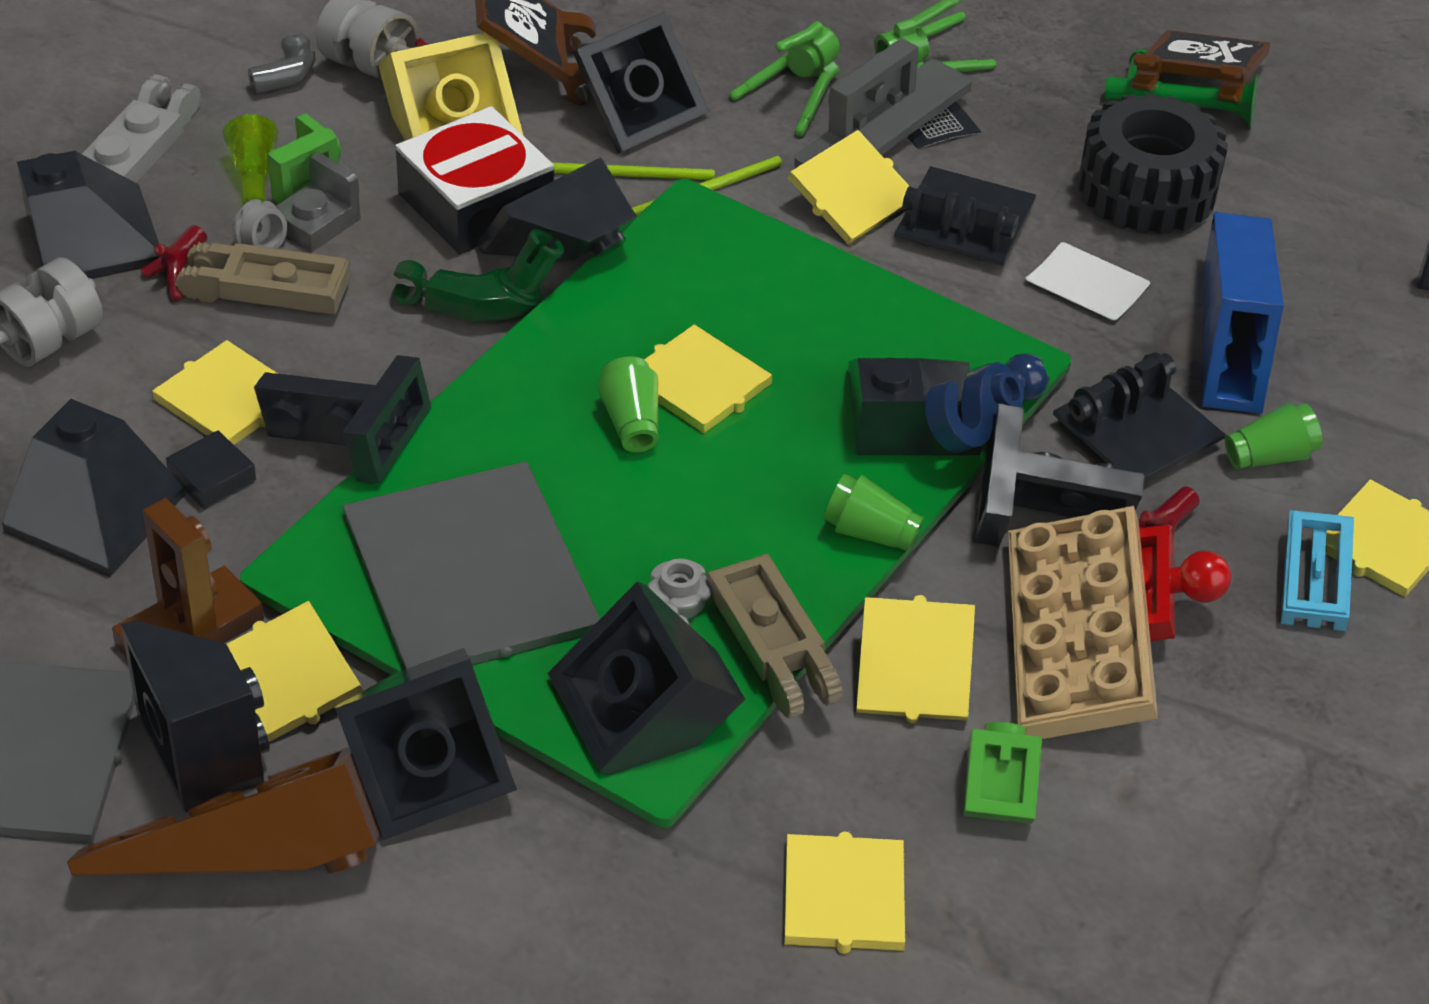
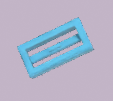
(1315, 609)

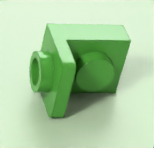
(290, 163)
(1002, 773)

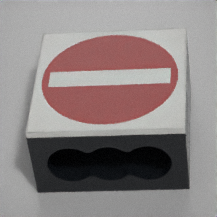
(467, 174)

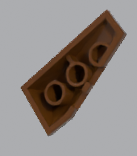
(293, 823)

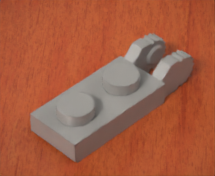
(145, 129)

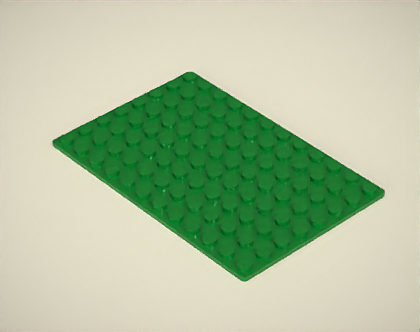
(696, 496)

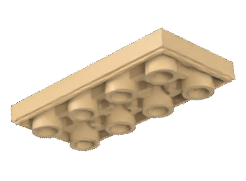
(1081, 624)

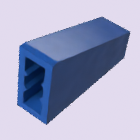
(1240, 312)

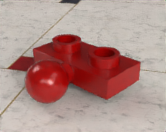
(1201, 577)

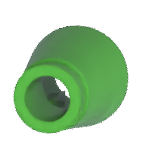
(631, 400)
(1276, 438)
(871, 514)

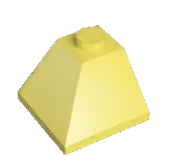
(447, 82)

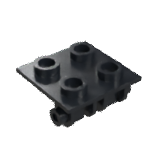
(964, 215)
(1139, 418)

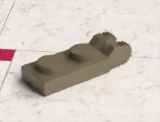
(264, 277)
(774, 632)

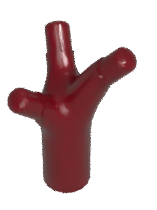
(174, 258)
(1172, 510)

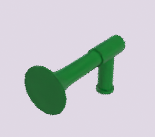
(1200, 96)

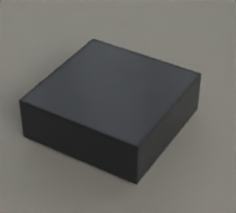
(211, 468)

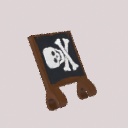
(539, 35)
(1201, 56)

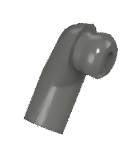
(288, 70)

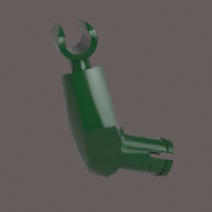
(487, 296)

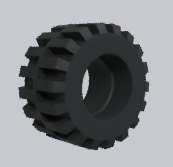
(1152, 163)

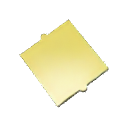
(851, 186)
(704, 378)
(217, 392)
(1387, 538)
(916, 659)
(296, 669)
(844, 892)

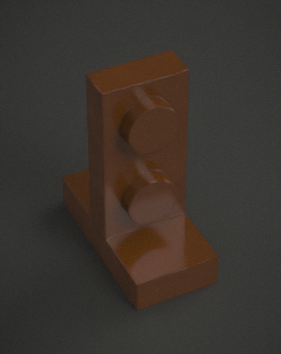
(187, 594)

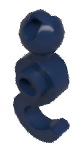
(983, 390)

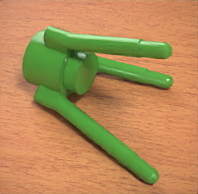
(911, 31)
(808, 55)

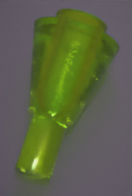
(248, 142)

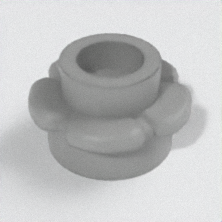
(260, 225)
(681, 585)

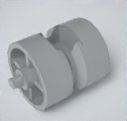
(363, 33)
(52, 305)

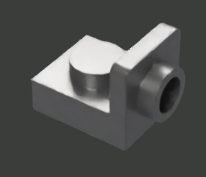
(324, 205)

